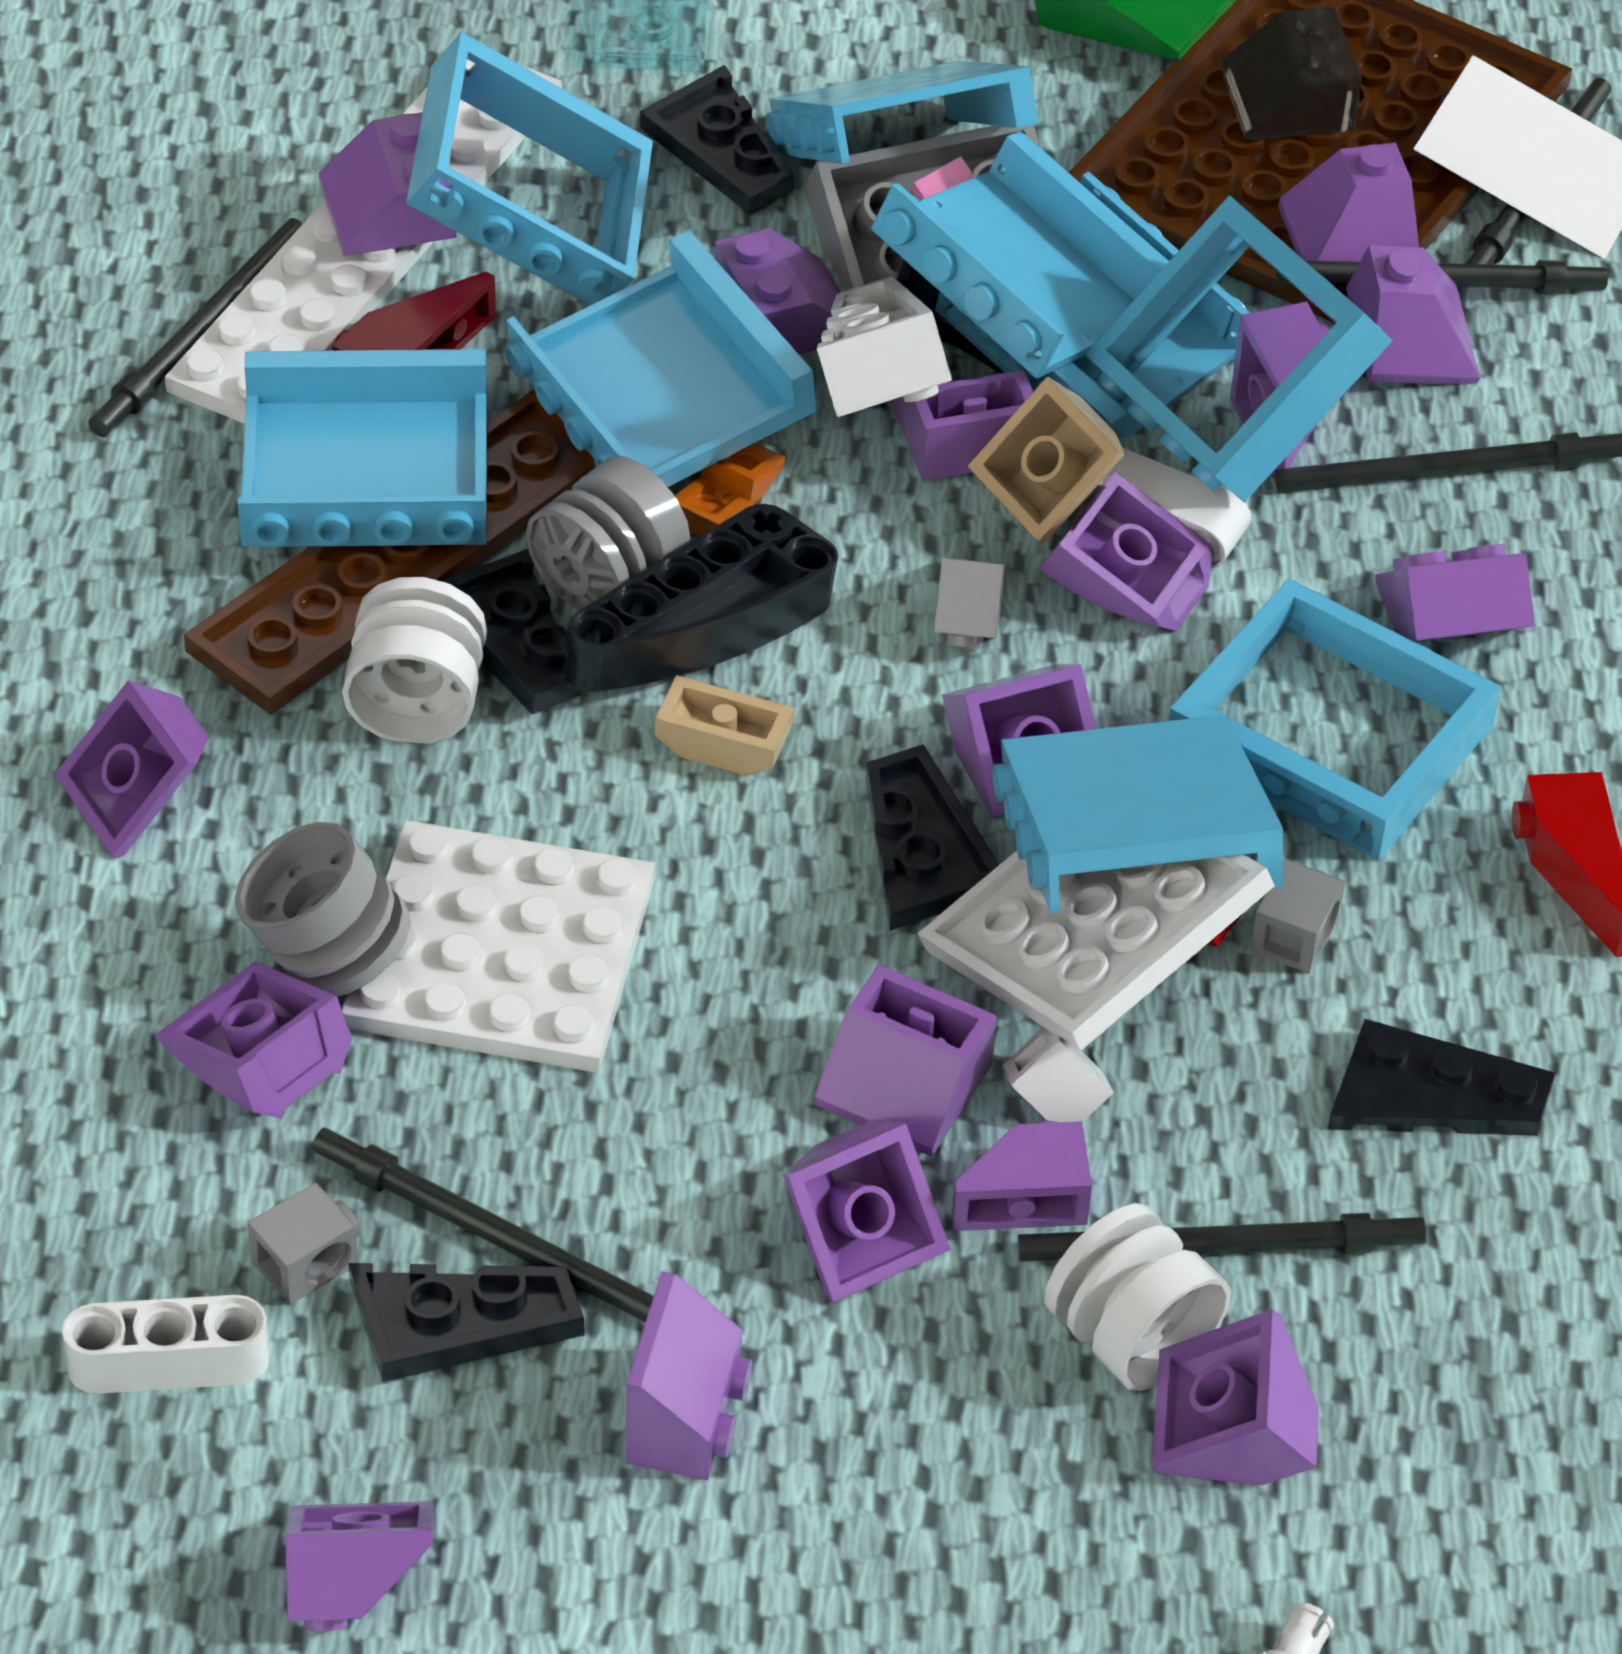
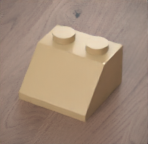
(1048, 458)

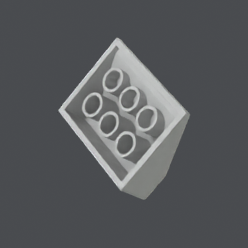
(850, 195)

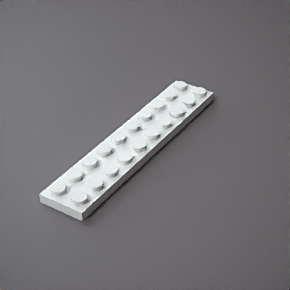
(314, 290)

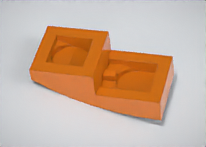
(729, 487)

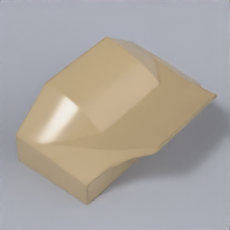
(722, 726)

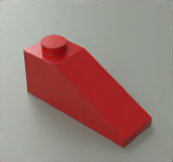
(1575, 846)

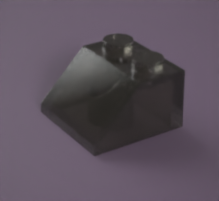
(1294, 77)

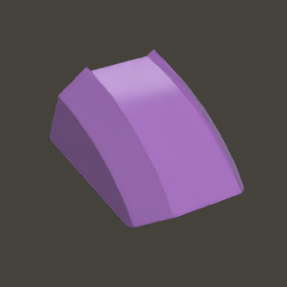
(1132, 557)
(261, 1039)

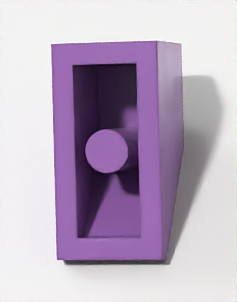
(1027, 1180)

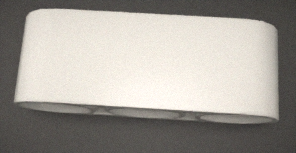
(1212, 515)
(133, 1337)

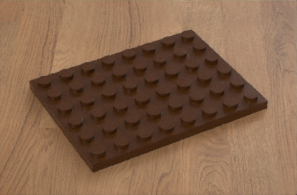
(1186, 153)

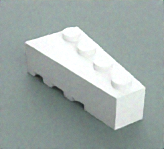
(881, 348)

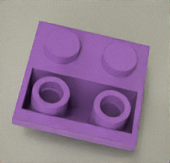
(959, 421)
(1463, 597)
(907, 1057)

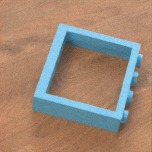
(561, 125)
(1291, 407)
(1309, 788)

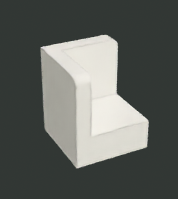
(1057, 1078)

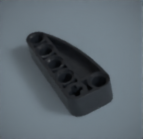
(704, 603)

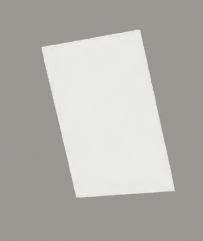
(1530, 155)

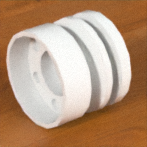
(414, 660)
(1134, 1293)

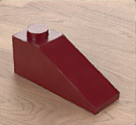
(429, 321)

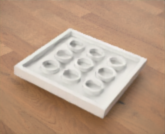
(1106, 945)
(507, 946)

